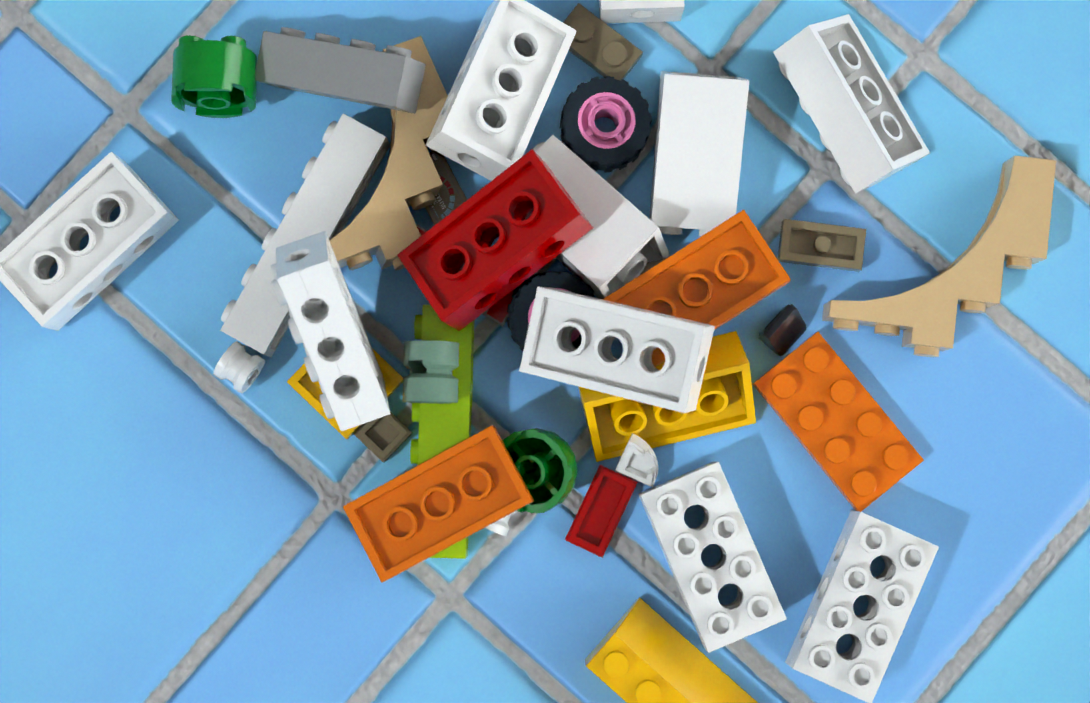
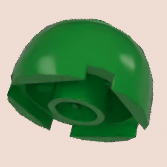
(544, 465)

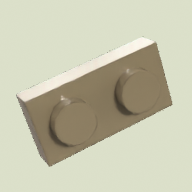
(601, 45)
(821, 245)

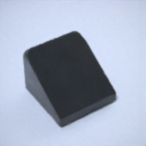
(783, 330)

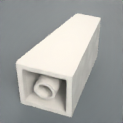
(697, 151)
(620, 235)

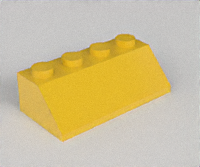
(722, 405)
(654, 663)

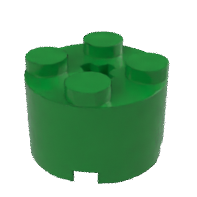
(214, 76)

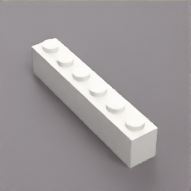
(323, 203)

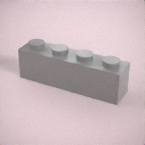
(339, 70)

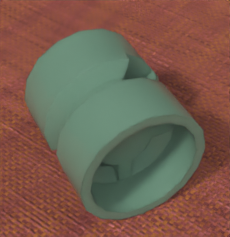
(431, 372)

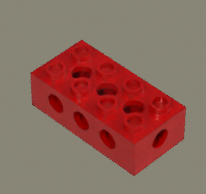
(473, 226)

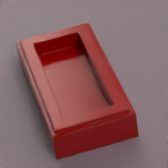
(601, 511)

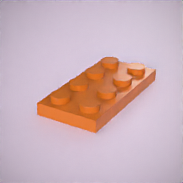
(709, 277)
(838, 422)
(438, 503)

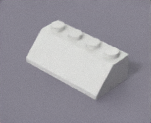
(850, 102)

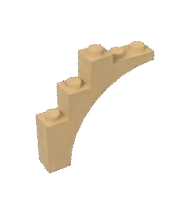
(408, 180)
(1012, 233)

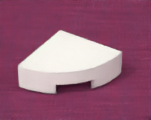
(638, 461)

